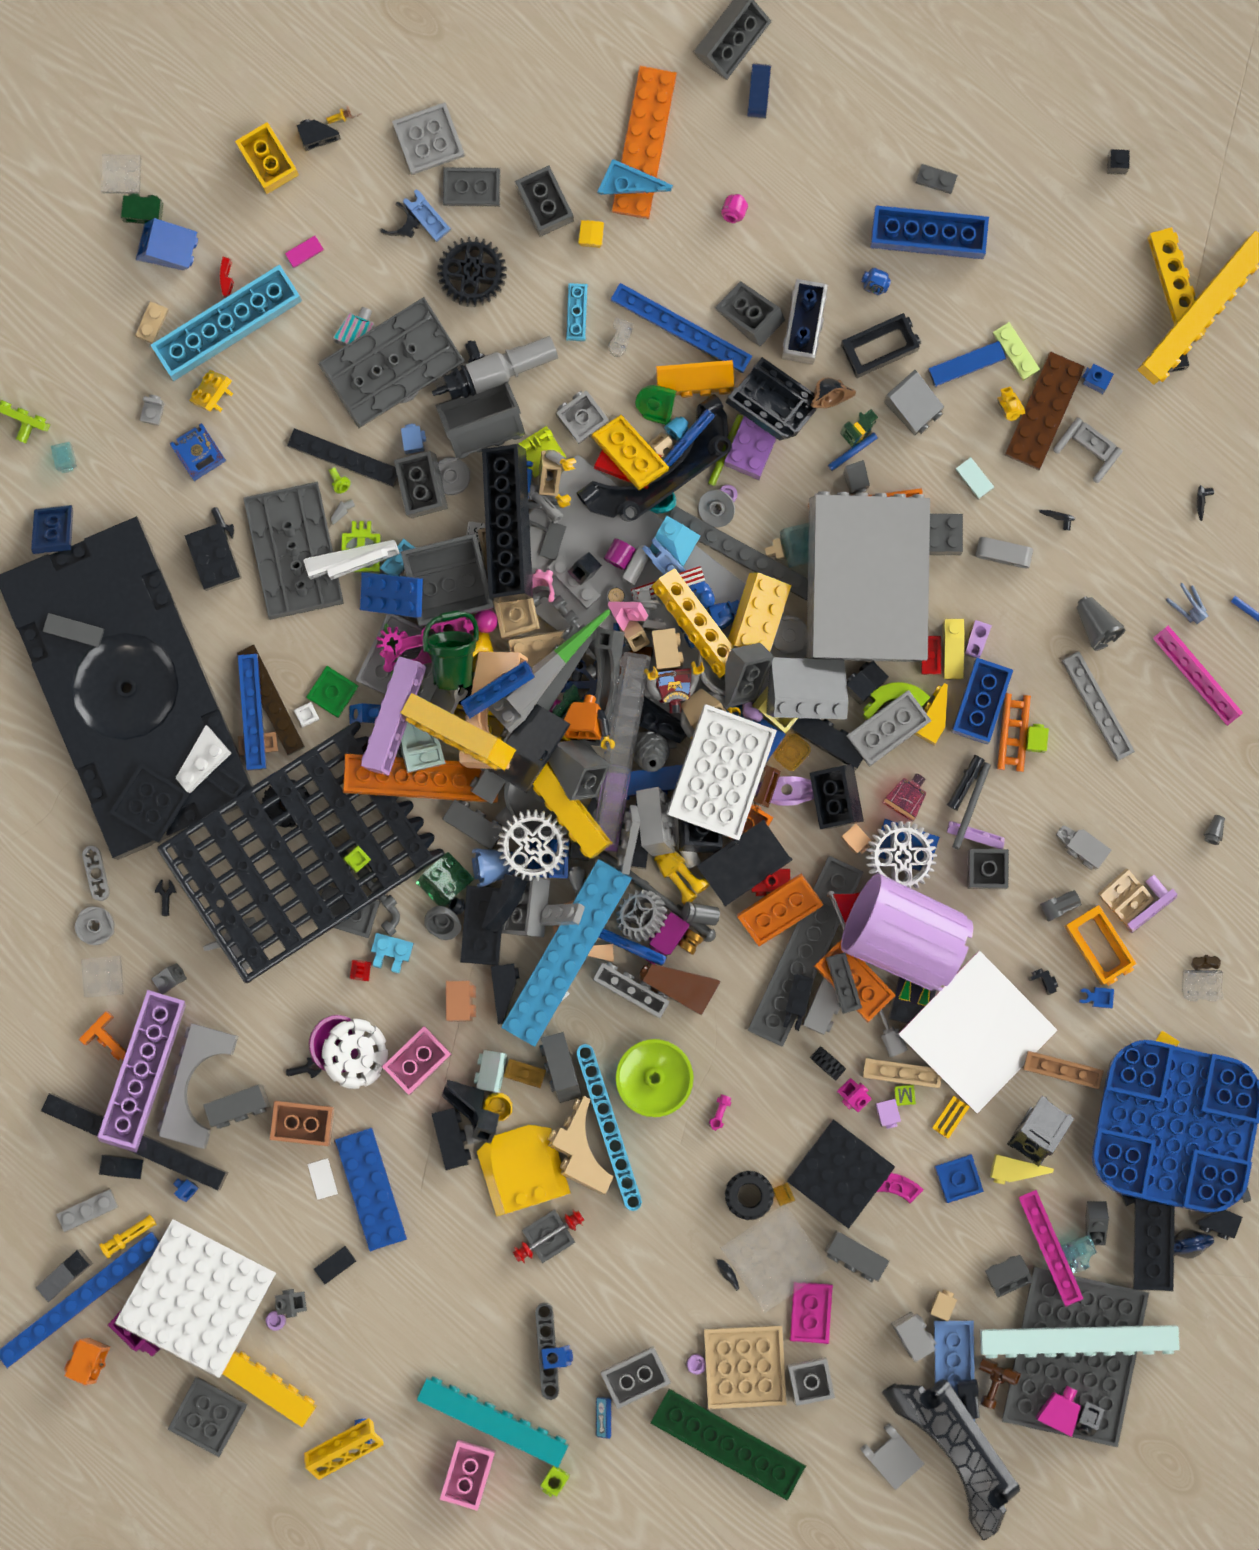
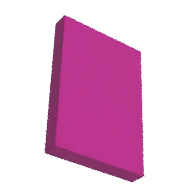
(811, 1313)

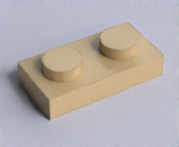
(151, 322)

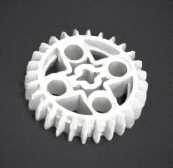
(900, 847)
(546, 867)

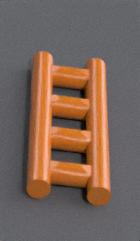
(1004, 740)

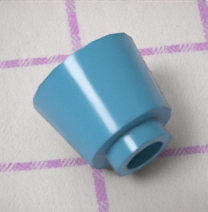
(677, 428)

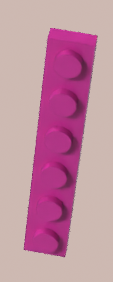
(1197, 675)
(1051, 1248)

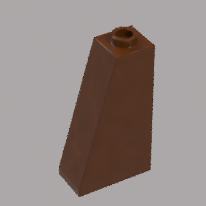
(684, 987)

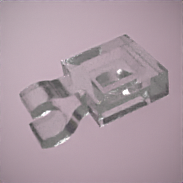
(517, 831)

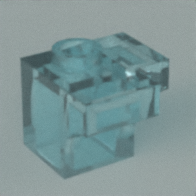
(1079, 1252)

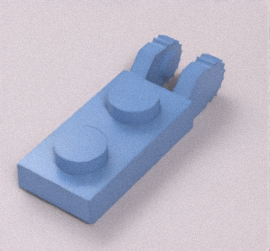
(664, 559)

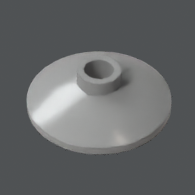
(709, 511)

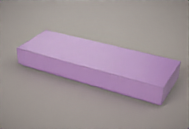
(978, 835)

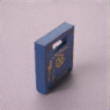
(195, 448)

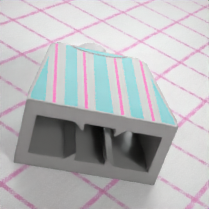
(354, 327)

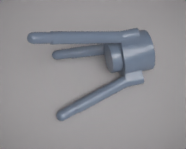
(1197, 613)

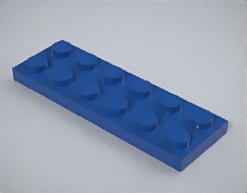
(371, 1189)

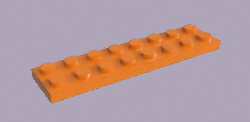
(646, 135)
(438, 782)

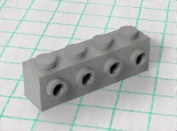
(632, 991)

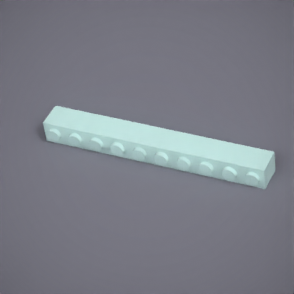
(1079, 1340)

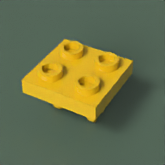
(210, 391)

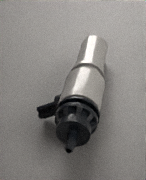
(495, 369)

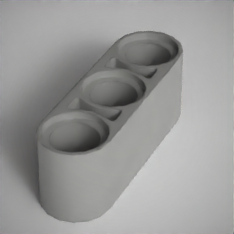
(1004, 552)

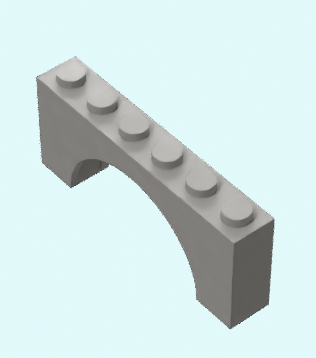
(178, 1119)

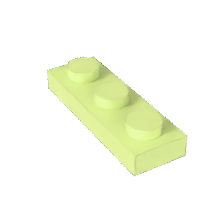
(1016, 351)

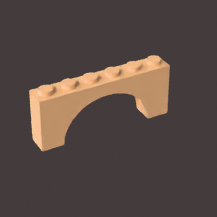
(488, 668)

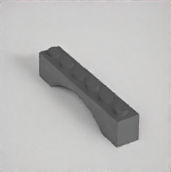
(608, 652)

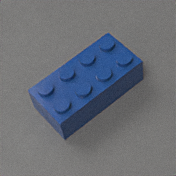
(982, 701)

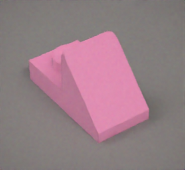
(627, 611)

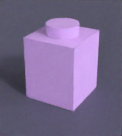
(888, 1113)

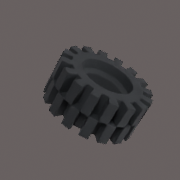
(828, 1063)

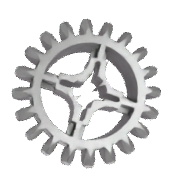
(632, 912)

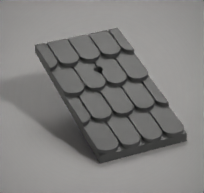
(405, 354)
(285, 531)

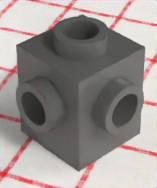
(290, 1303)

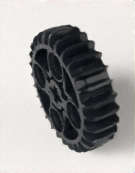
(477, 263)

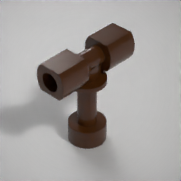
(997, 1375)

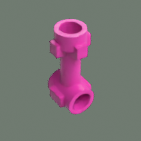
(716, 1122)

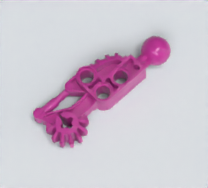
(486, 621)

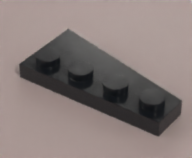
(661, 722)

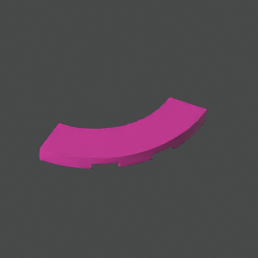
(901, 1186)

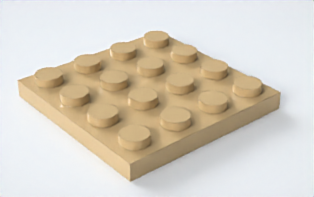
(745, 1367)

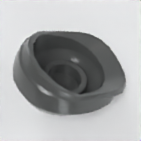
(442, 923)

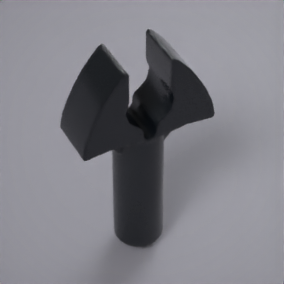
(219, 519)
(165, 896)
(304, 1069)

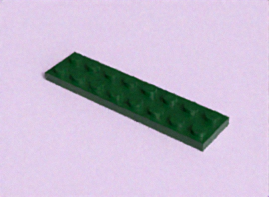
(728, 1444)

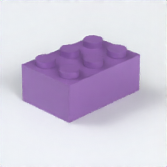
(750, 449)

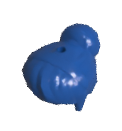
(704, 593)

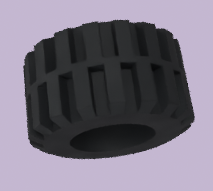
(756, 1211)

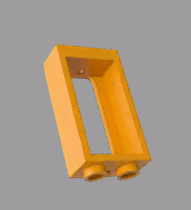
(1126, 960)

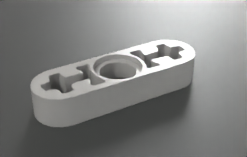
(93, 888)

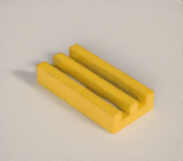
(942, 1115)

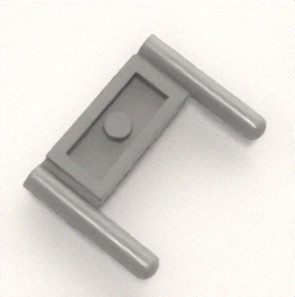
(1092, 441)

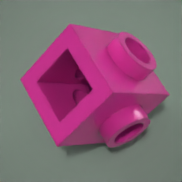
(854, 1095)

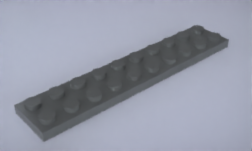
(805, 948)

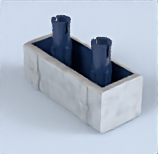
(805, 321)

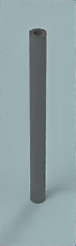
(971, 806)

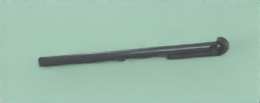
(710, 934)

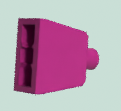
(1060, 1411)

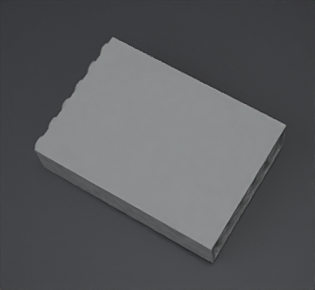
(868, 577)

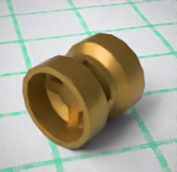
(692, 937)

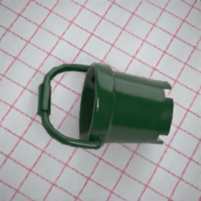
(451, 652)

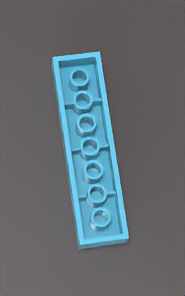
(226, 322)

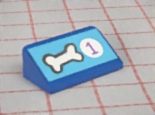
(603, 1417)

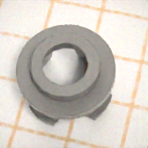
(645, 599)

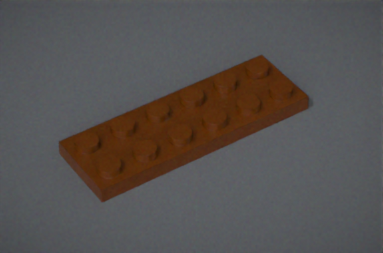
(1044, 410)

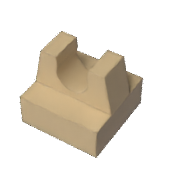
(660, 443)
(776, 550)

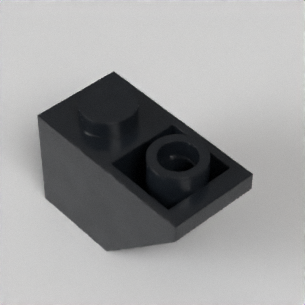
(1223, 1222)

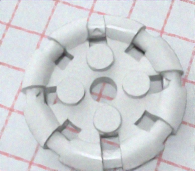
(365, 1057)

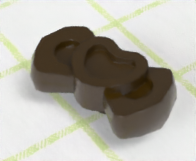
(1206, 962)

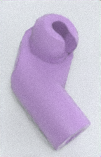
(751, 713)

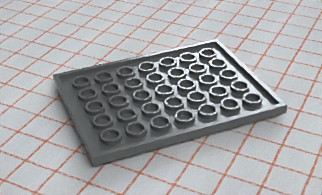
(1097, 1378)

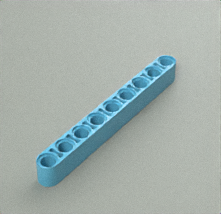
(608, 1137)

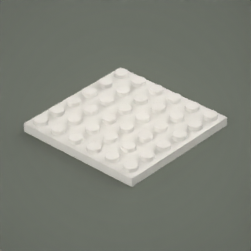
(195, 1298)

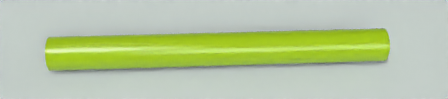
(720, 463)

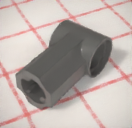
(1057, 906)

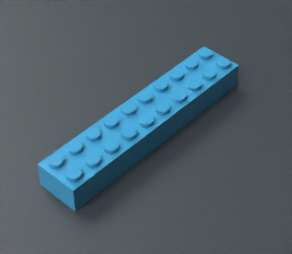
(566, 954)

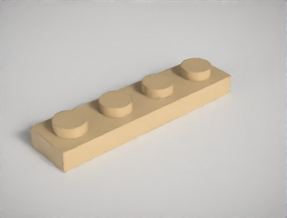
(901, 1073)

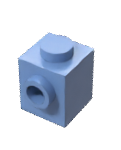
(413, 438)

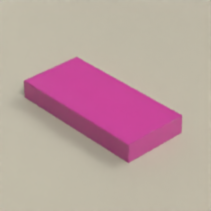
(304, 251)

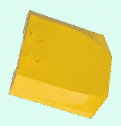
(522, 1169)

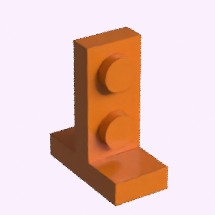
(104, 1037)

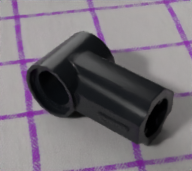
(968, 1395)

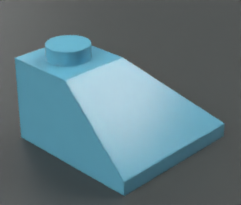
(676, 539)

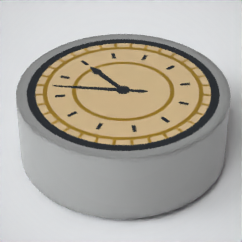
(616, 594)

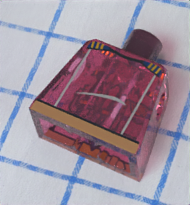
(907, 797)

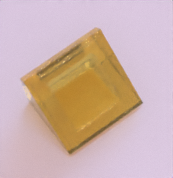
(783, 1194)

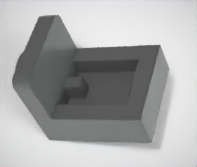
(169, 978)

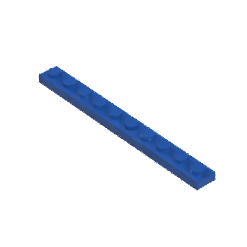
(79, 1300)

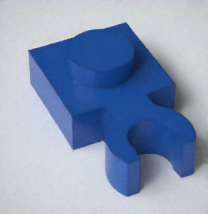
(1101, 997)

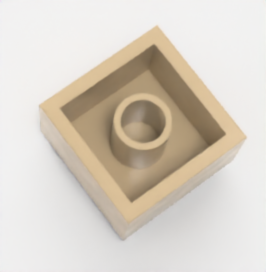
(666, 649)

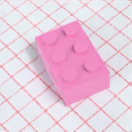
(417, 1060)
(467, 1474)

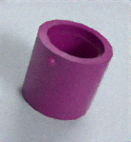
(619, 554)

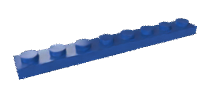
(680, 327)

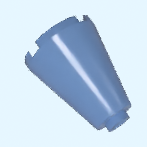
(489, 867)

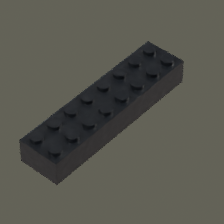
(507, 523)

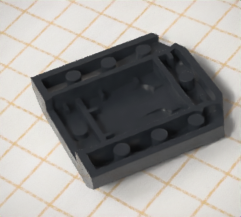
(773, 401)

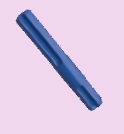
(688, 437)
(632, 947)

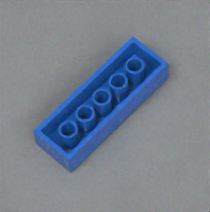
(929, 232)

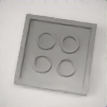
(428, 138)

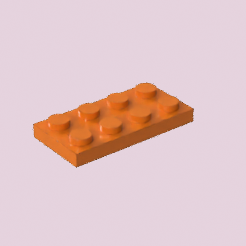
(780, 910)
(871, 989)

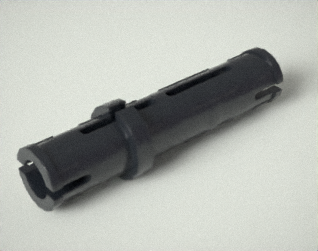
(965, 783)

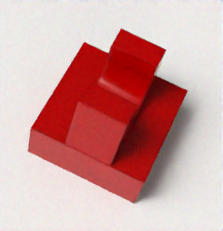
(360, 970)

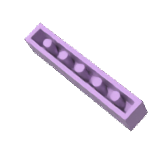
(390, 722)

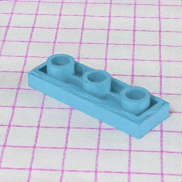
(576, 322)

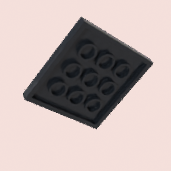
(841, 1174)

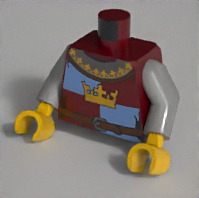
(673, 685)

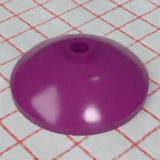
(320, 1033)

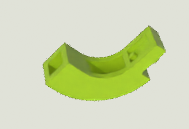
(891, 692)

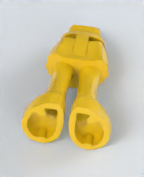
(673, 862)

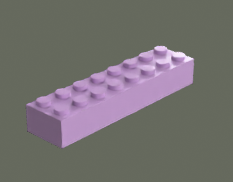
(141, 1071)

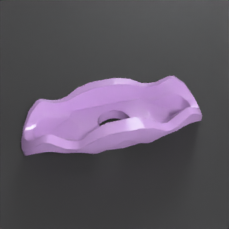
(800, 793)

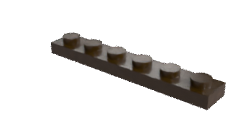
(275, 708)

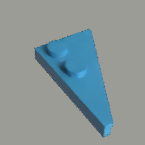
(625, 179)

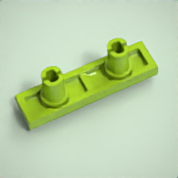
(28, 422)

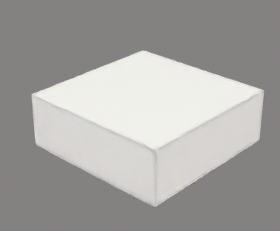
(306, 714)

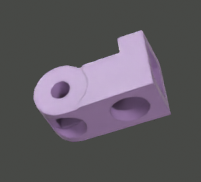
(977, 638)

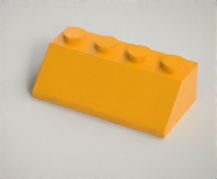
(697, 378)

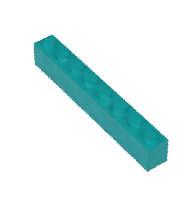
(493, 1422)

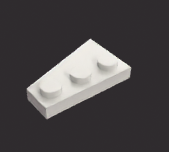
(202, 760)

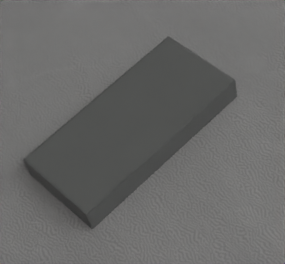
(553, 541)

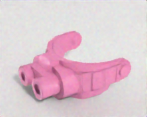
(544, 579)

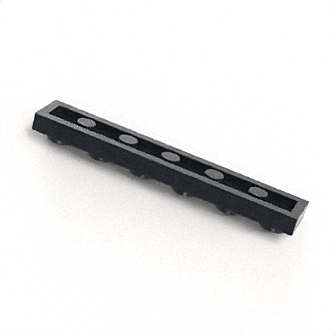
(343, 457)

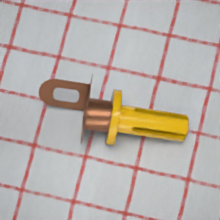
(344, 114)

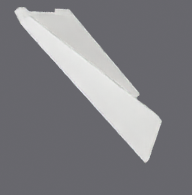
(349, 560)

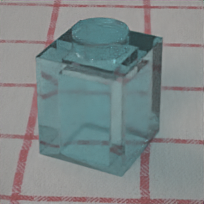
(64, 457)

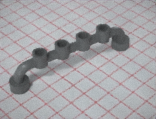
(571, 618)
(388, 902)

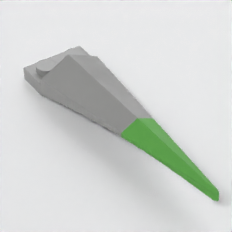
(518, 704)

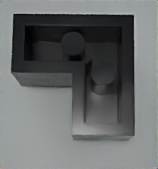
(864, 683)

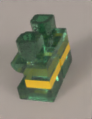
(855, 433)

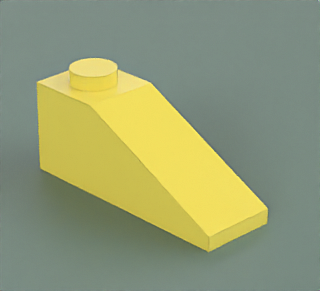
(953, 648)
(1012, 1170)

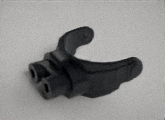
(407, 229)

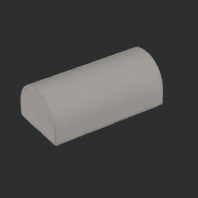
(635, 566)

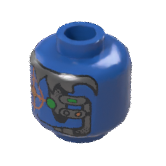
(876, 281)

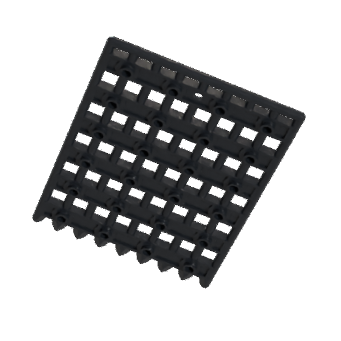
(296, 877)

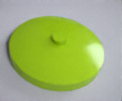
(654, 1078)

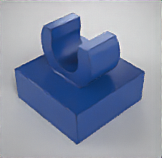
(185, 1189)

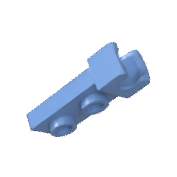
(427, 216)

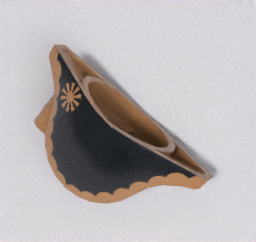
(830, 393)

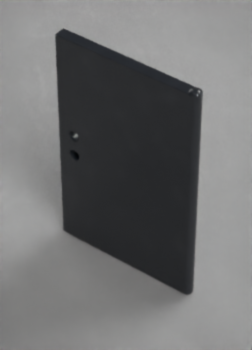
(531, 740)
(745, 863)

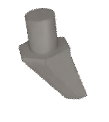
(341, 510)

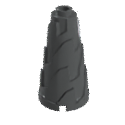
(651, 751)

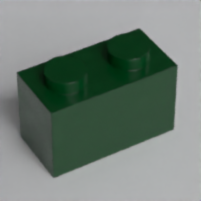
(141, 209)

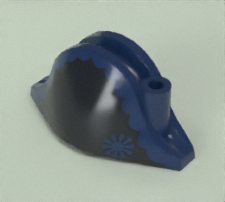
(1191, 1243)

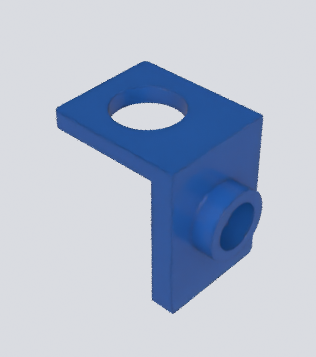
(564, 1355)

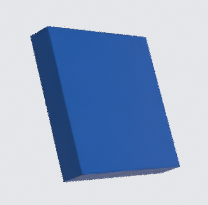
(959, 1178)

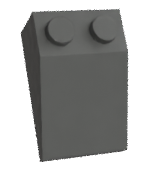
(751, 313)
(746, 673)

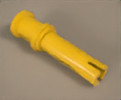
(119, 1241)

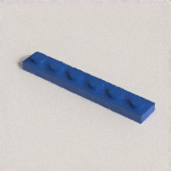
(252, 712)

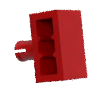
(772, 882)

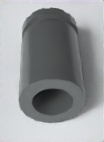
(700, 914)

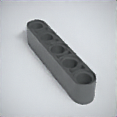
(547, 1341)

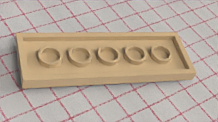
(513, 616)

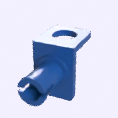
(366, 712)

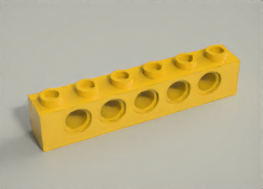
(1167, 277)
(694, 620)

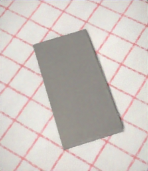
(888, 728)

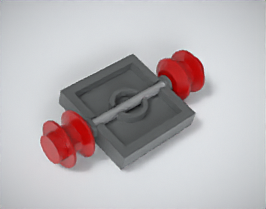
(548, 1236)

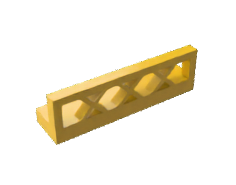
(338, 1448)

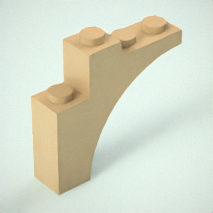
(572, 1142)

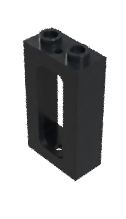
(898, 322)

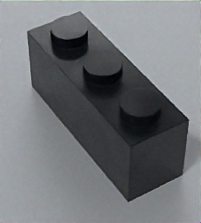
(451, 1138)

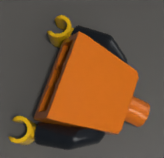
(587, 722)

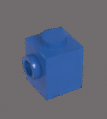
(1097, 378)

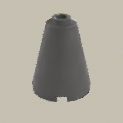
(1098, 623)

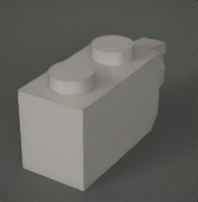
(1084, 846)

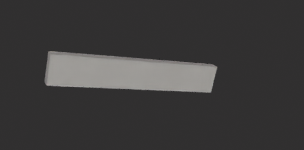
(1098, 706)

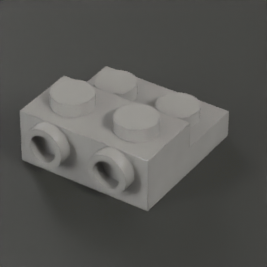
(581, 416)

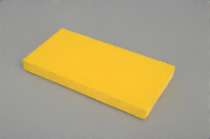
(630, 452)

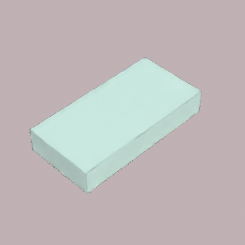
(974, 478)

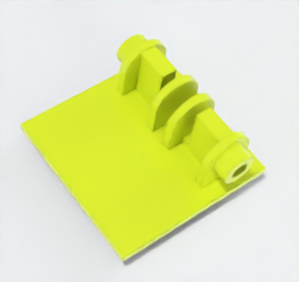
(536, 443)

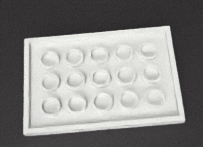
(721, 772)

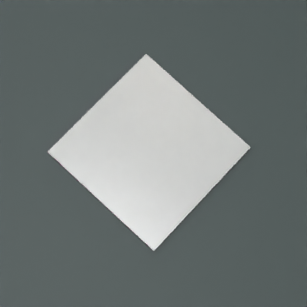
(977, 1032)

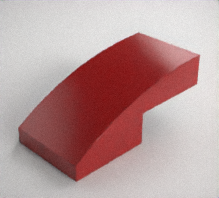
(226, 282)

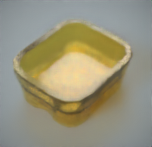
(792, 752)

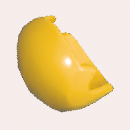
(499, 1104)

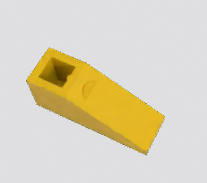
(937, 713)

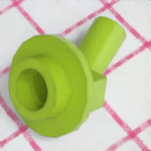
(339, 485)

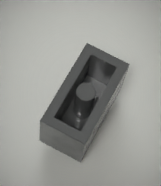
(1008, 1275)

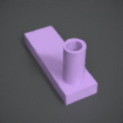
(1165, 899)

